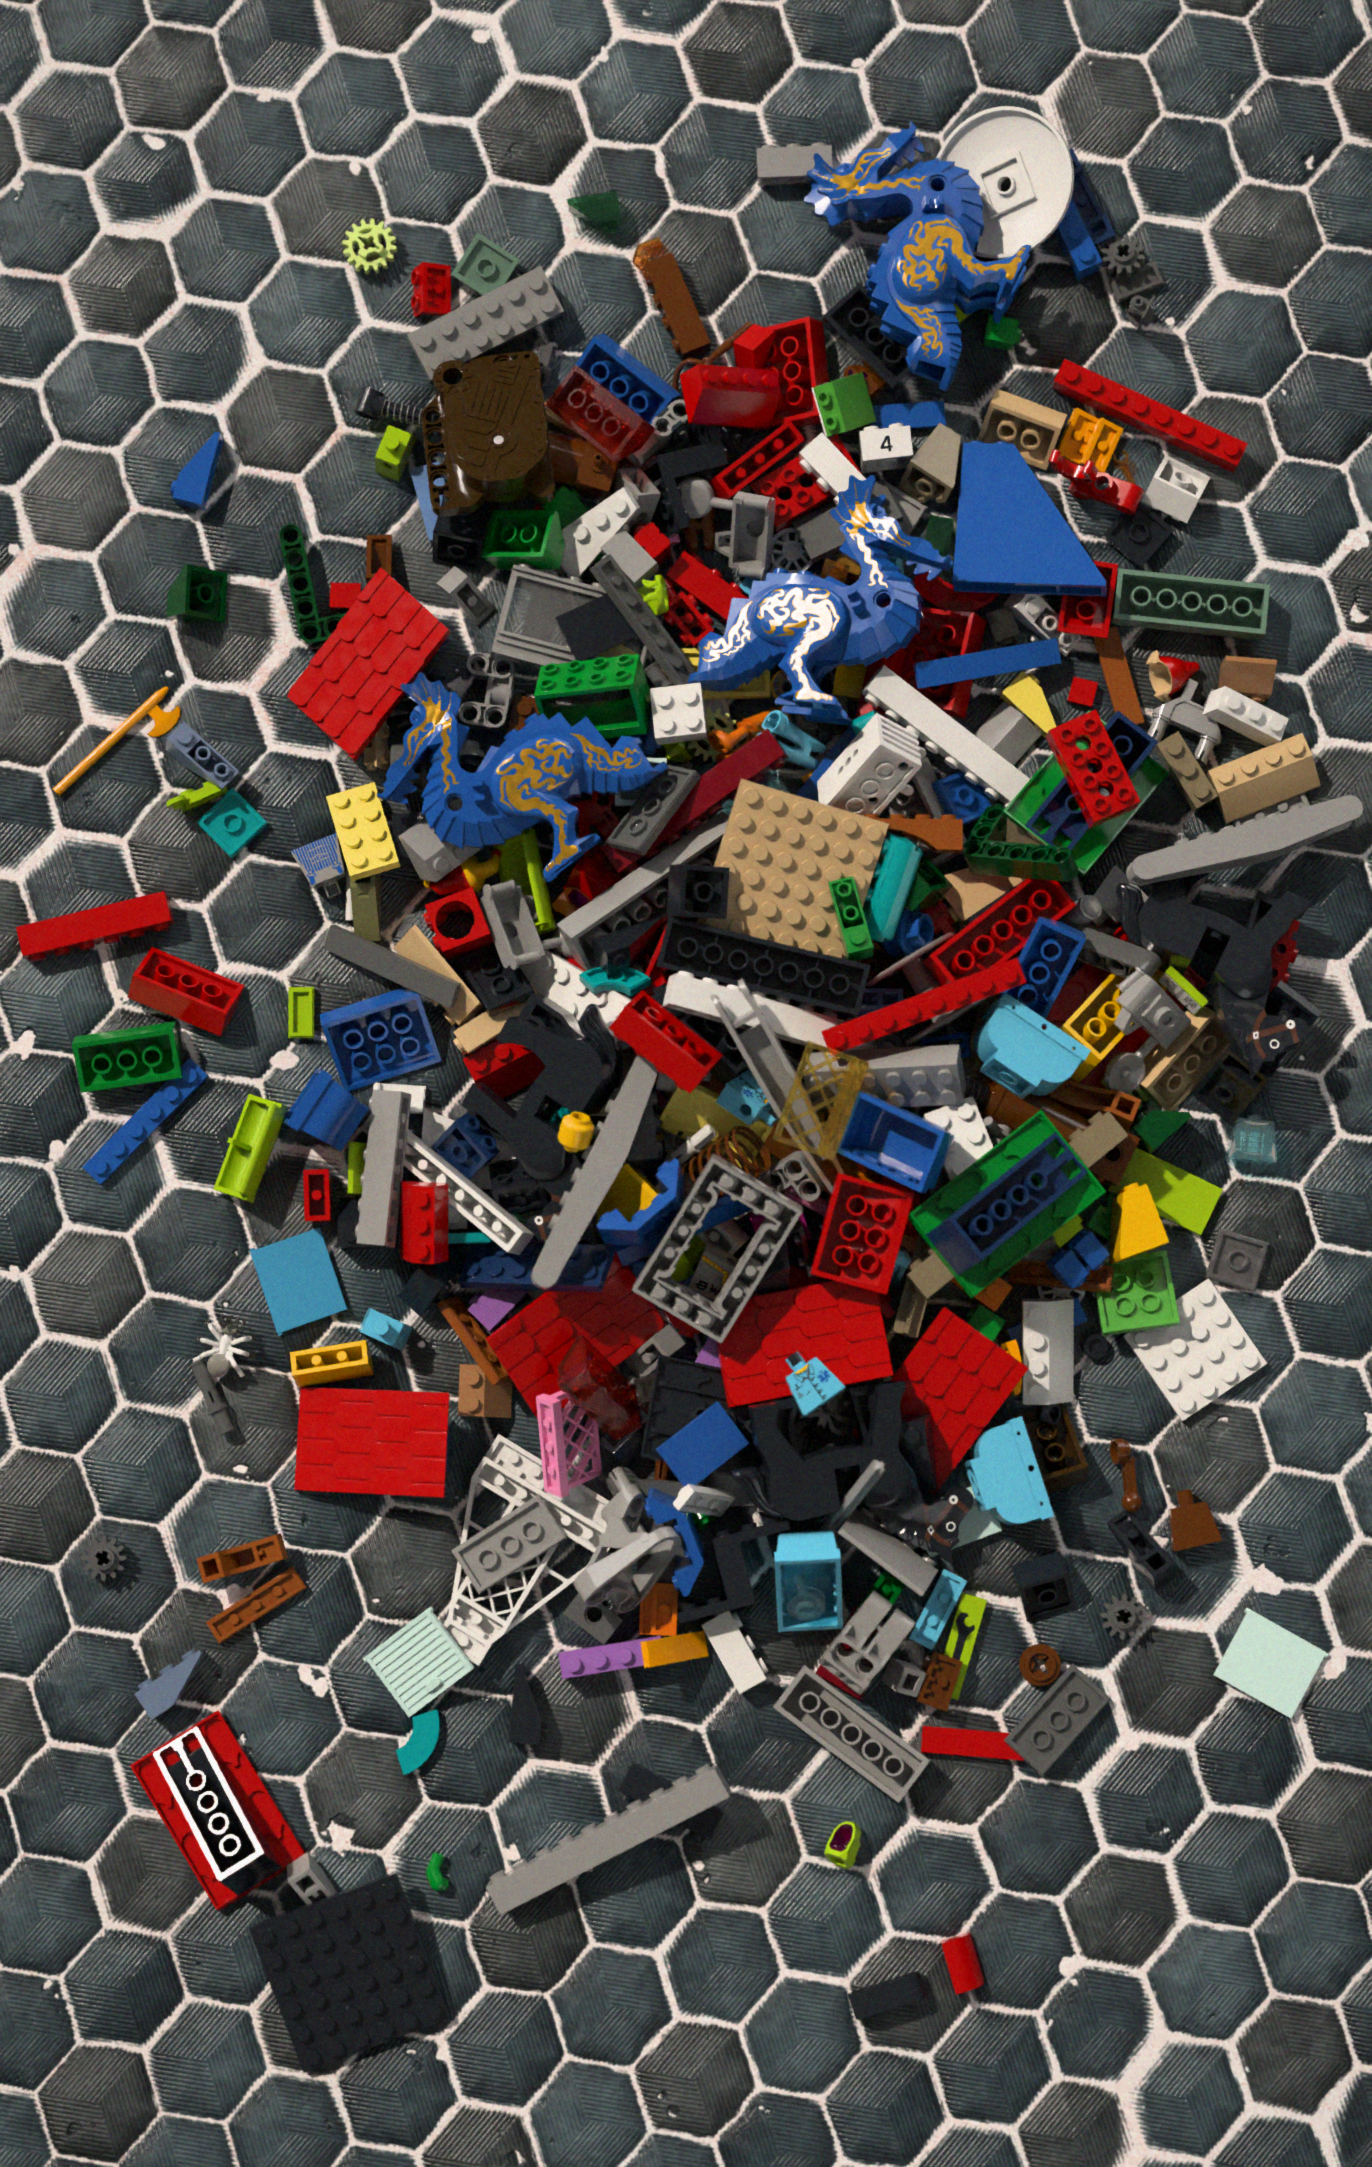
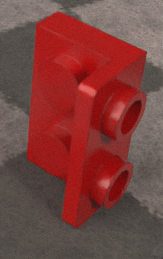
(431, 289)

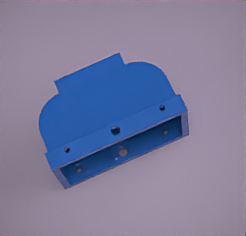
(326, 1111)
(895, 1142)

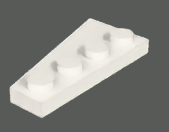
(593, 529)

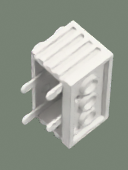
(872, 768)

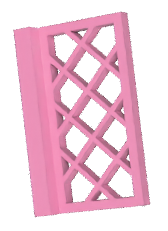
(554, 1443)

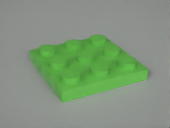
(1139, 1296)

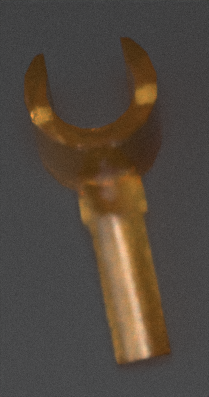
(1123, 466)

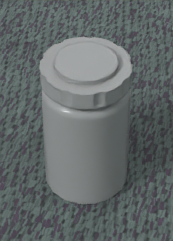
(1085, 911)

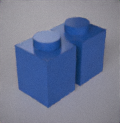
(1074, 1265)

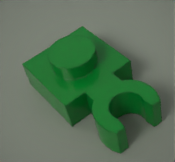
(1101, 1219)

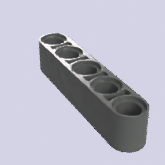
(1114, 954)

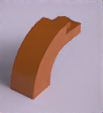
(242, 1558)

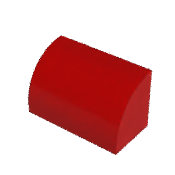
(962, 1963)

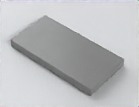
(508, 1544)

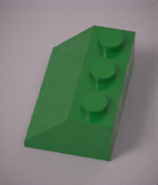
(525, 538)

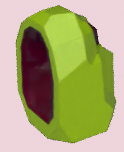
(843, 1844)

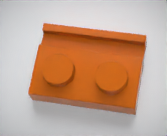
(659, 1611)

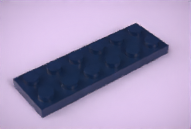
(494, 1268)

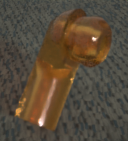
(644, 251)

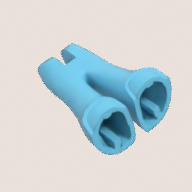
(804, 743)

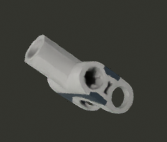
(665, 436)

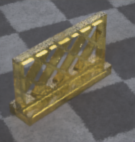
(842, 1104)

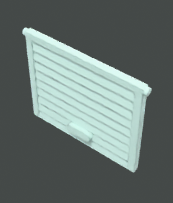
(419, 1662)
(1269, 1663)

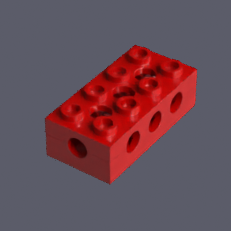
(787, 480)
(1099, 753)

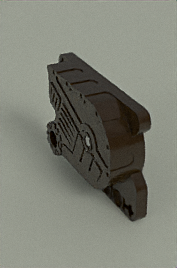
(489, 433)

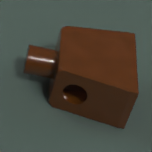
(1191, 1523)

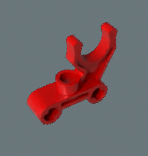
(1087, 480)
(594, 814)

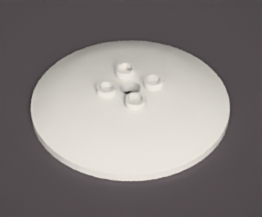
(1036, 159)

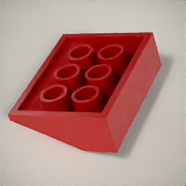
(800, 365)
(943, 636)
(861, 1233)

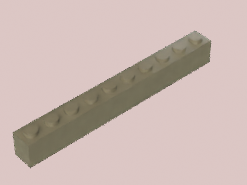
(1089, 1145)

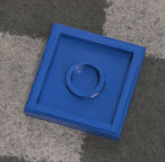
(961, 797)

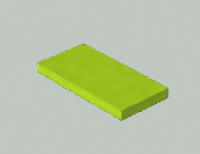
(1175, 1192)

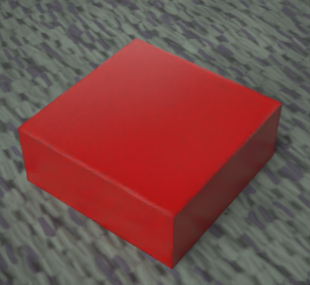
(1082, 692)

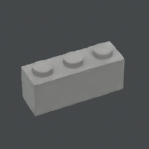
(789, 163)

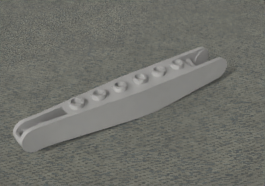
(1247, 843)
(774, 1074)
(597, 1173)

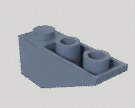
(200, 756)
(166, 1690)

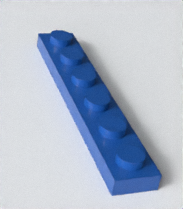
(144, 1122)

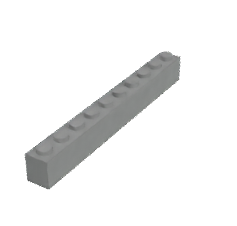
(608, 1838)

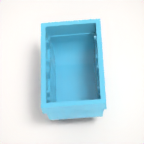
(1021, 1052)
(1003, 1476)
(819, 1561)

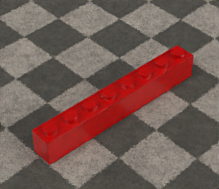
(1149, 415)
(925, 1006)

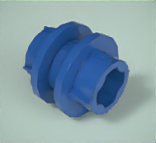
(912, 933)

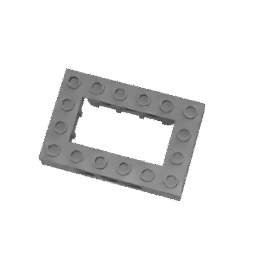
(718, 1316)

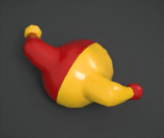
(466, 875)

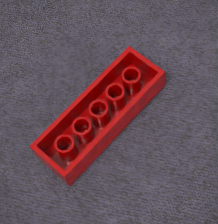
(999, 930)

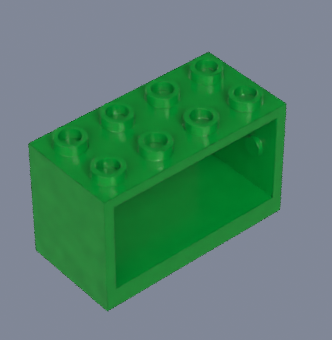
(601, 674)

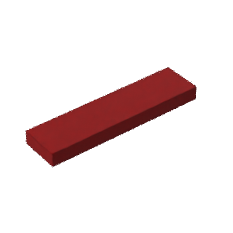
(966, 1742)

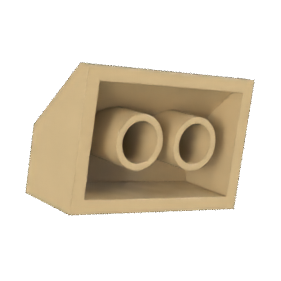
(1025, 424)

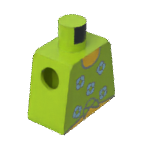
(395, 451)

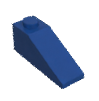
(197, 476)

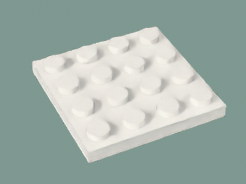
(1200, 1355)

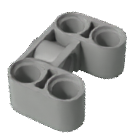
(498, 693)

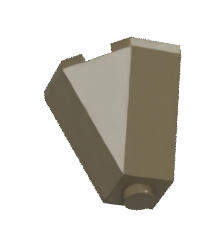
(933, 467)

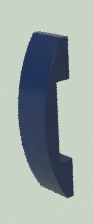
(1088, 207)

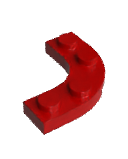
(942, 595)

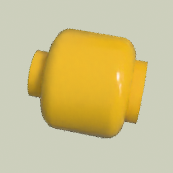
(575, 1131)

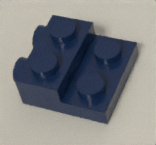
(466, 1146)

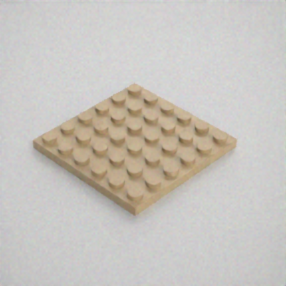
(781, 863)

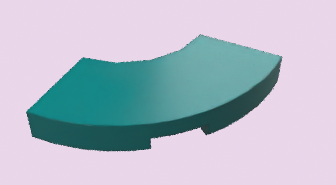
(627, 981)
(422, 1741)

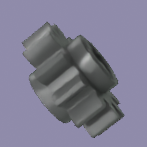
(1122, 256)
(95, 1561)
(1120, 1626)

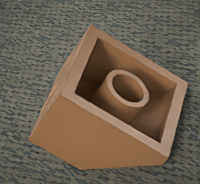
(1248, 676)
(480, 1397)

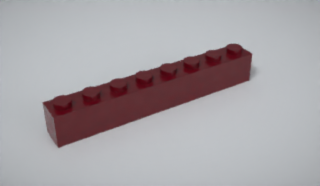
(708, 795)

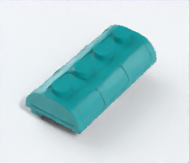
(890, 885)

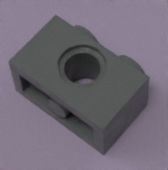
(600, 1630)

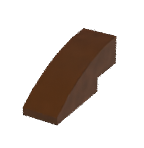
(379, 554)

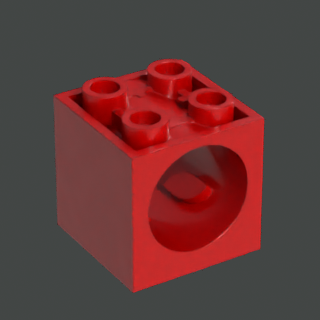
(437, 912)

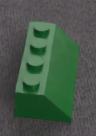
(127, 1057)

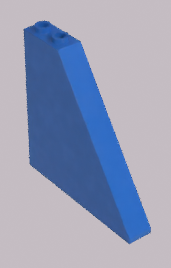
(1013, 532)

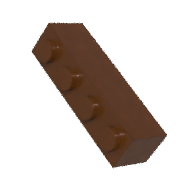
(677, 307)

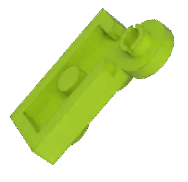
(191, 799)

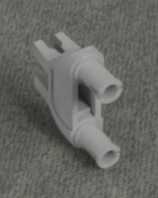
(1188, 717)

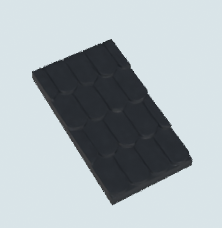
(684, 1392)

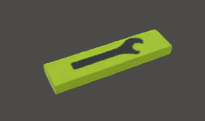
(964, 1634)

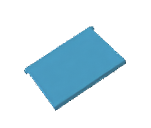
(298, 1280)

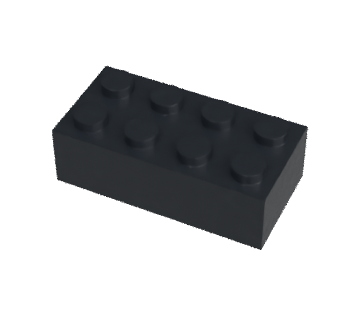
(859, 334)

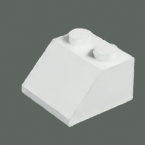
(1175, 489)

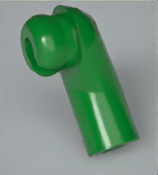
(433, 1873)

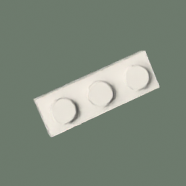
(703, 1500)

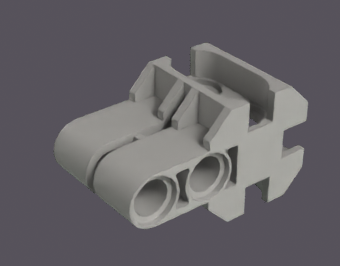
(877, 1649)

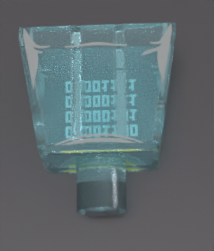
(1253, 1138)

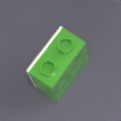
(843, 404)

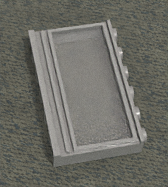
(528, 616)

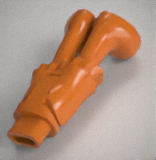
(746, 729)

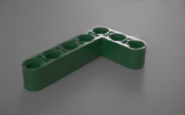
(307, 596)
(990, 854)

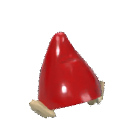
(1169, 674)

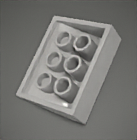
(888, 1551)

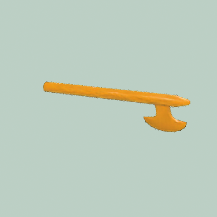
(163, 723)

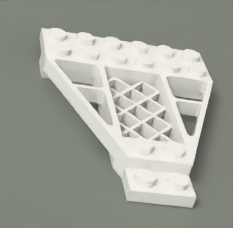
(517, 1478)

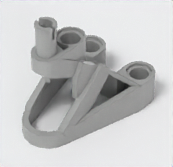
(612, 1572)

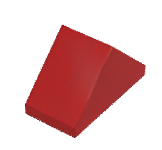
(753, 347)

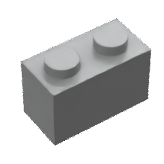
(630, 557)

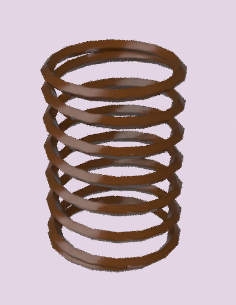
(744, 1162)

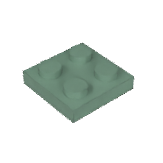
(484, 266)

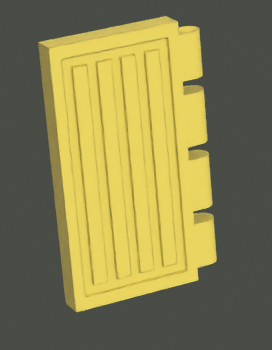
(695, 1110)

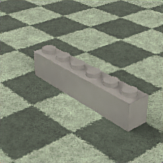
(383, 1168)

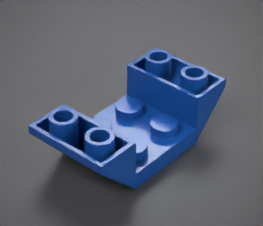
(646, 1223)
(686, 1569)

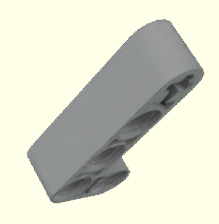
(794, 1177)

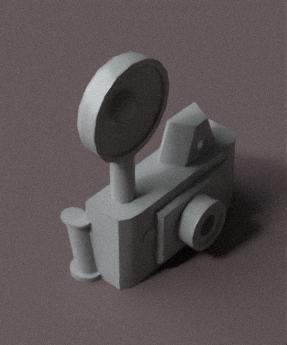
(750, 527)
(512, 926)
(1156, 1014)

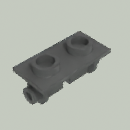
(1141, 311)

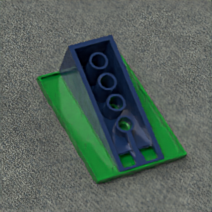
(1052, 814)
(1006, 1203)

